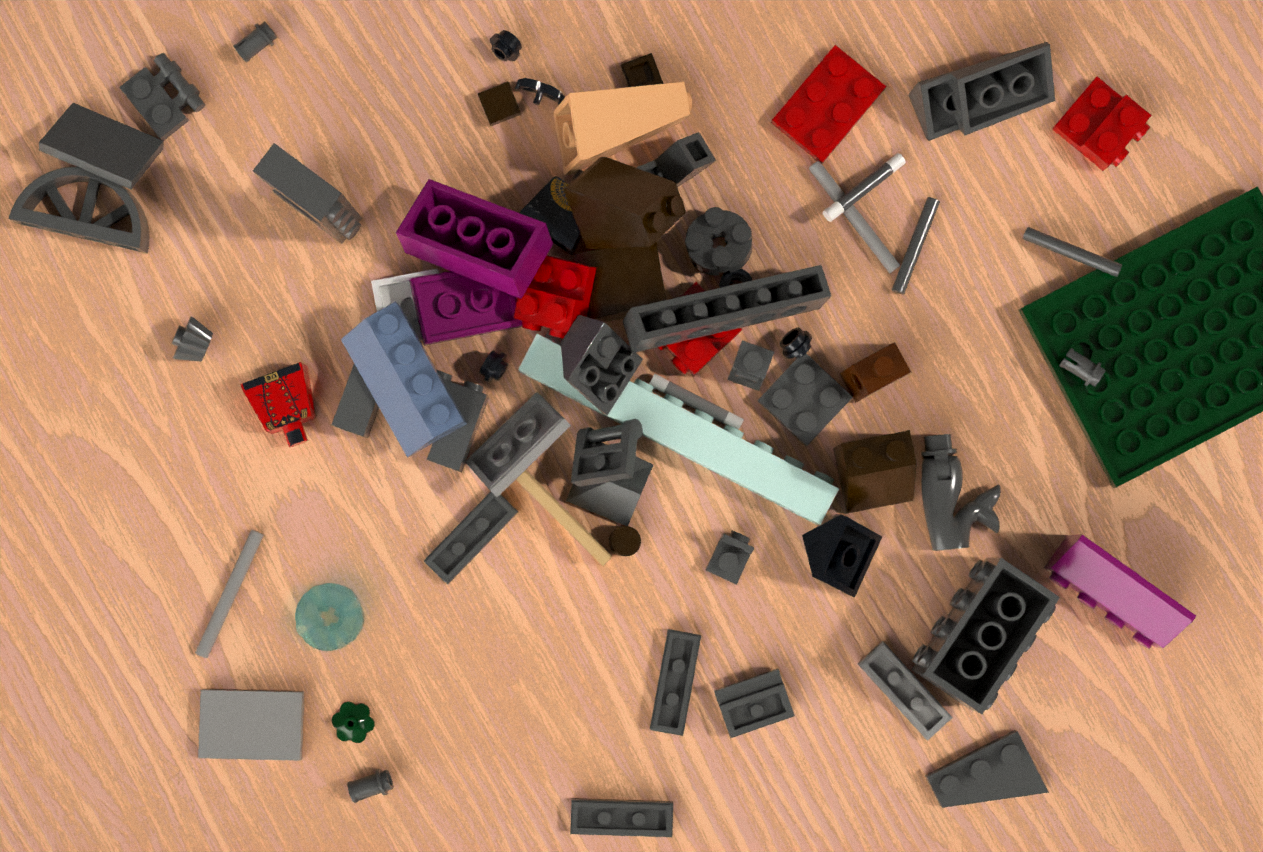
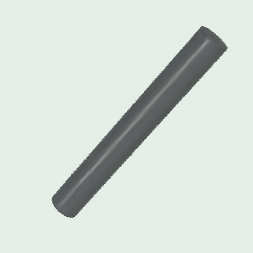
(915, 245)
(1072, 251)

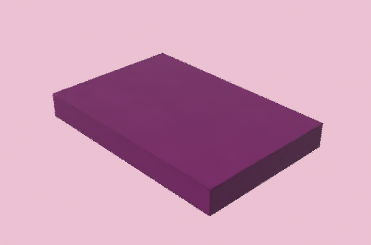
(460, 308)

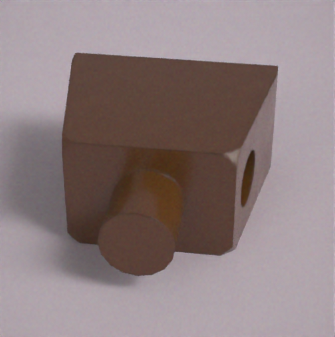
(875, 372)

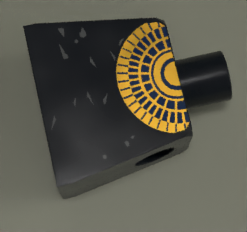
(553, 209)

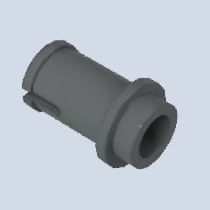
(255, 41)
(1085, 368)
(371, 785)

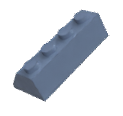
(402, 379)

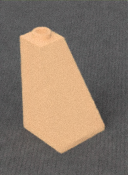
(615, 119)

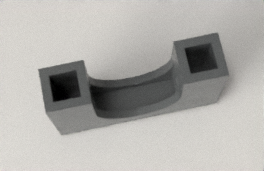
(308, 194)
(359, 409)

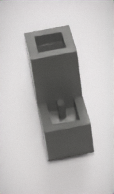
(681, 160)

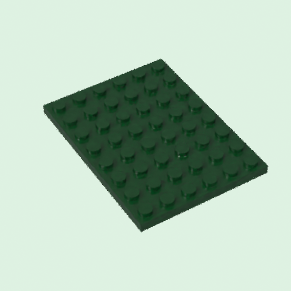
(1171, 333)

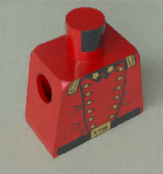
(283, 401)

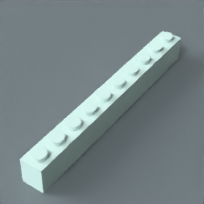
(696, 438)

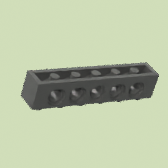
(726, 308)

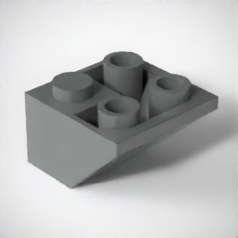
(597, 362)

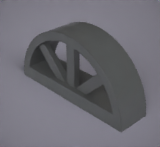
(99, 231)

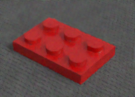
(828, 104)

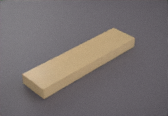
(564, 517)

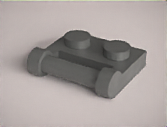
(608, 461)

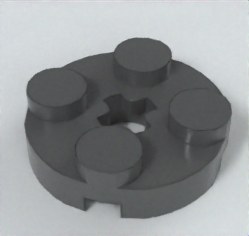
(720, 259)

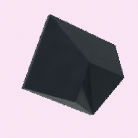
(841, 552)

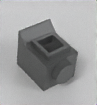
(750, 365)

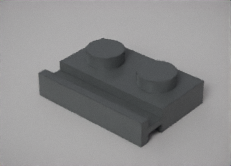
(754, 703)

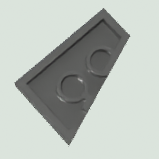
(988, 774)

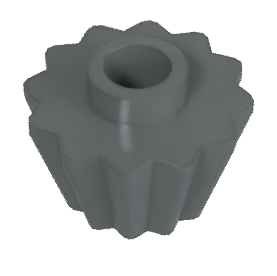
(192, 341)

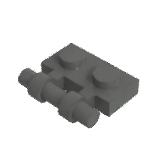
(153, 101)

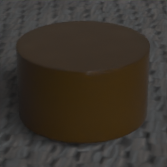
(624, 541)

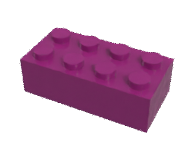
(474, 238)

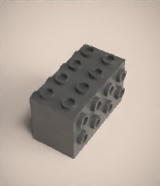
(985, 633)

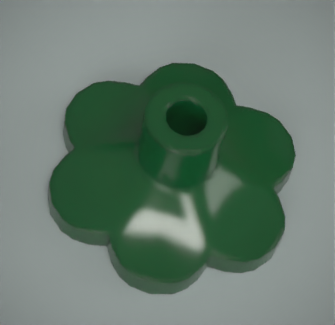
(362, 722)

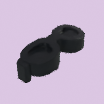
(540, 90)

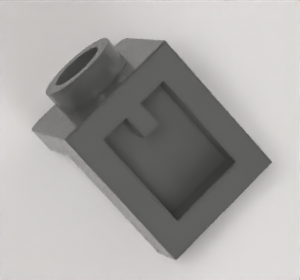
(730, 557)

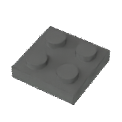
(805, 399)

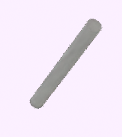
(855, 218)
(229, 593)

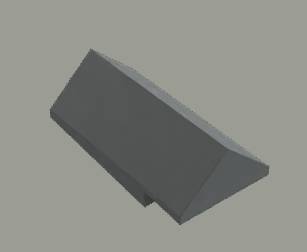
(985, 92)

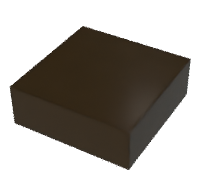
(641, 71)
(499, 104)

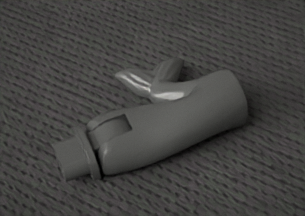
(940, 491)

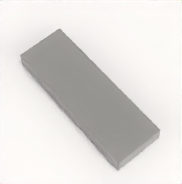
(905, 690)

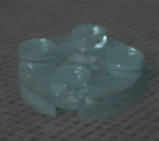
(311, 624)

